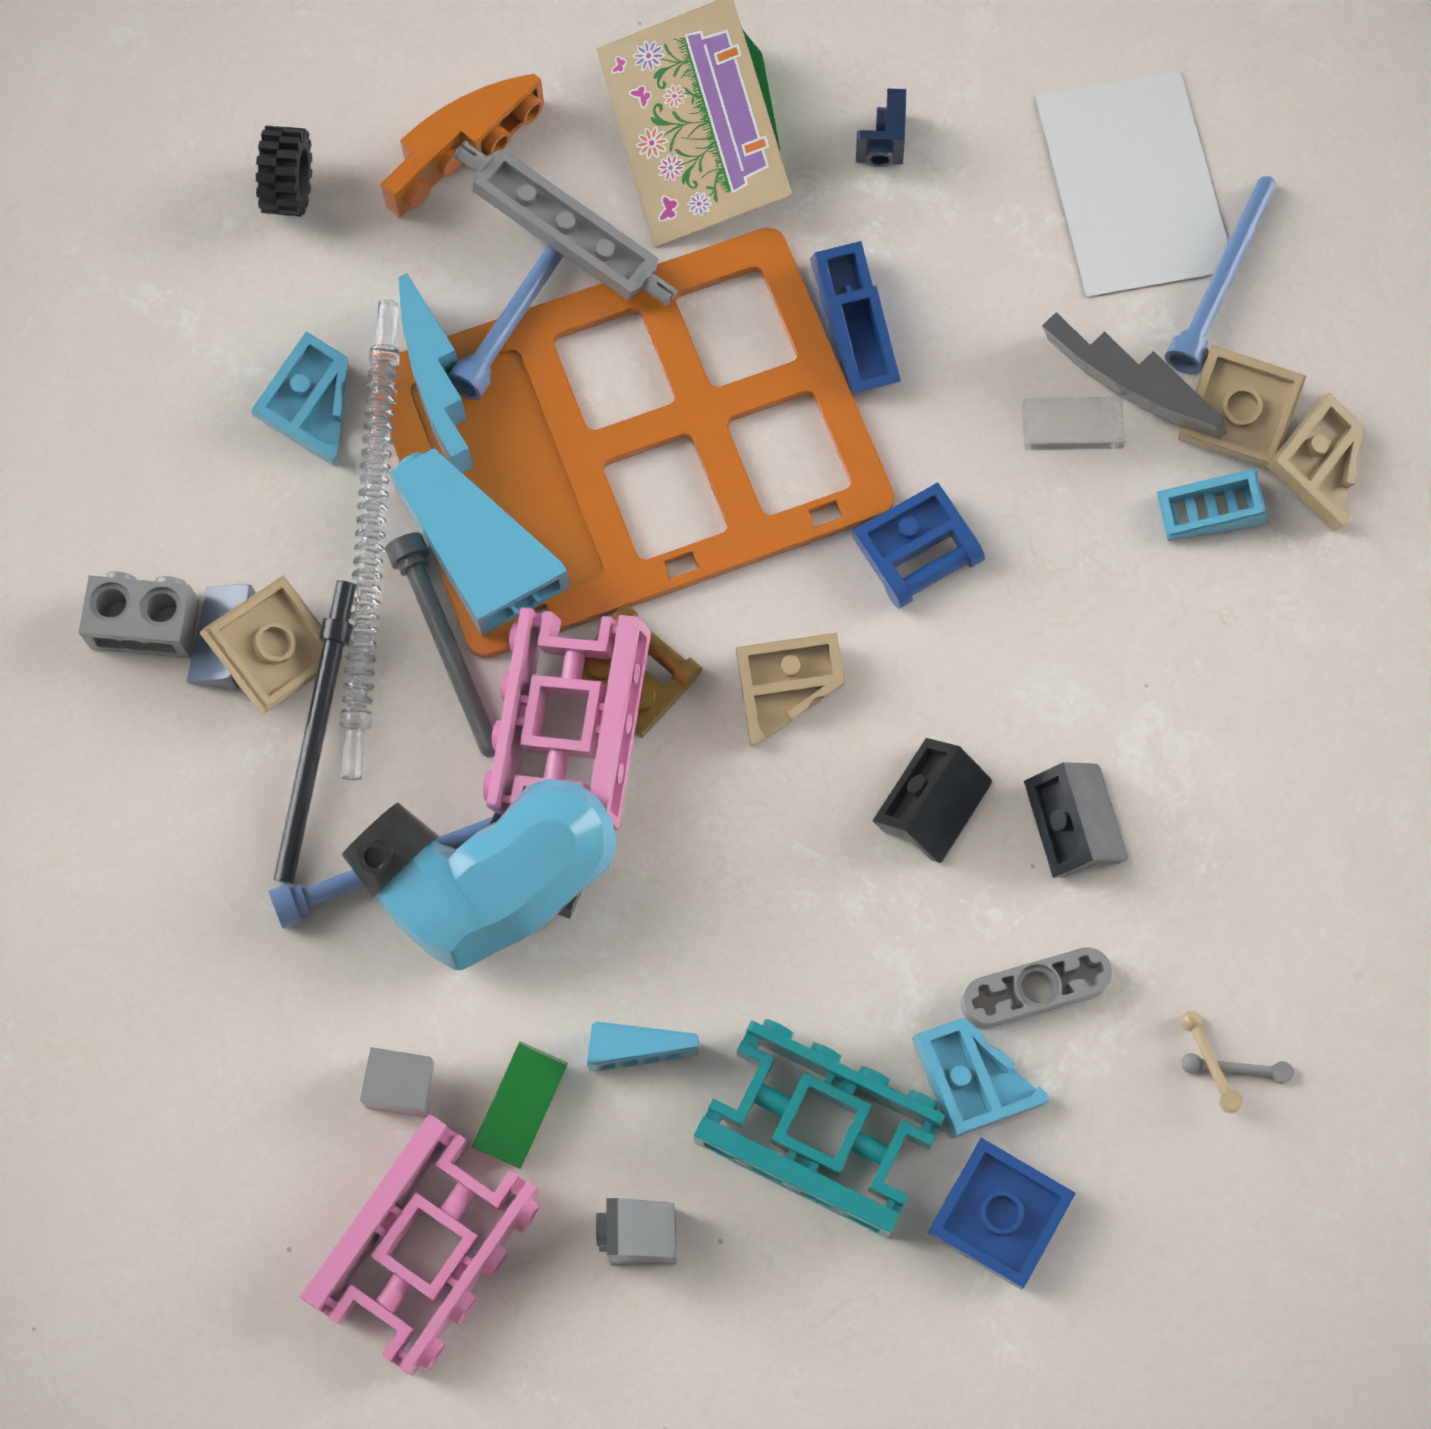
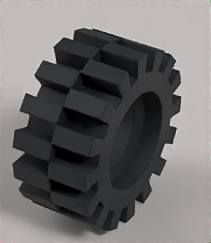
(284, 171)

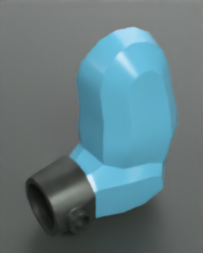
(497, 882)

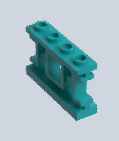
(800, 1167)

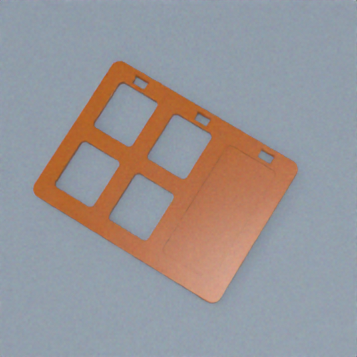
(549, 467)

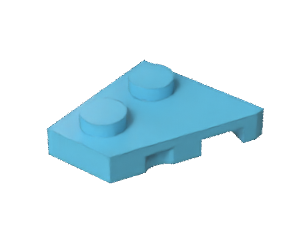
(307, 397)
(972, 1078)

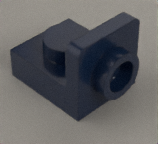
(887, 143)

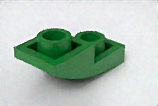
(519, 1105)

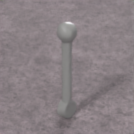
(1279, 1072)

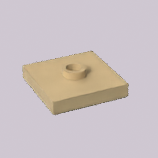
(1252, 400)
(268, 644)

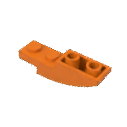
(480, 117)

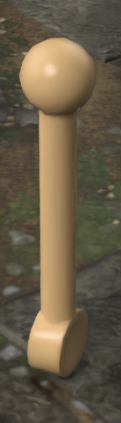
(1230, 1099)

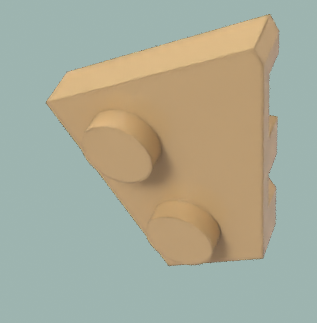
(1321, 459)
(786, 680)

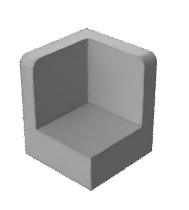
(397, 1082)

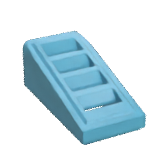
(1216, 523)
(627, 1045)

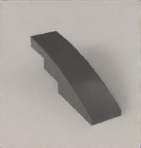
(1148, 384)

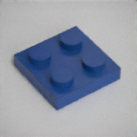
(1001, 1213)

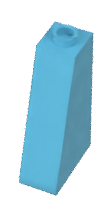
(476, 543)

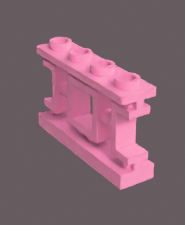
(608, 716)
(384, 1218)

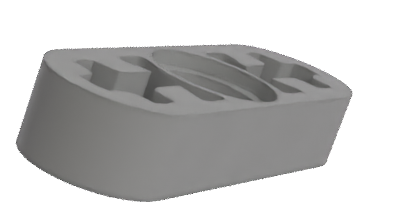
(1069, 964)

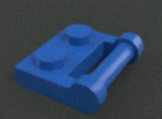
(911, 530)

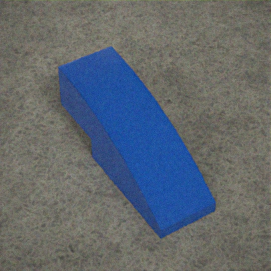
(855, 317)

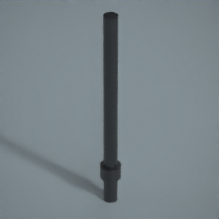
(335, 635)

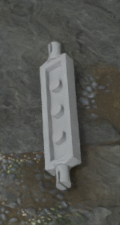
(565, 224)

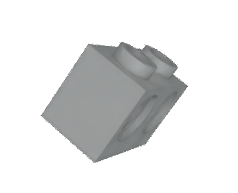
(136, 626)

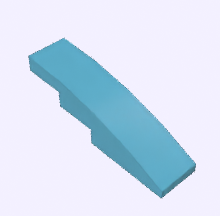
(431, 362)

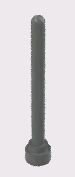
(410, 556)

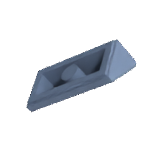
(205, 666)

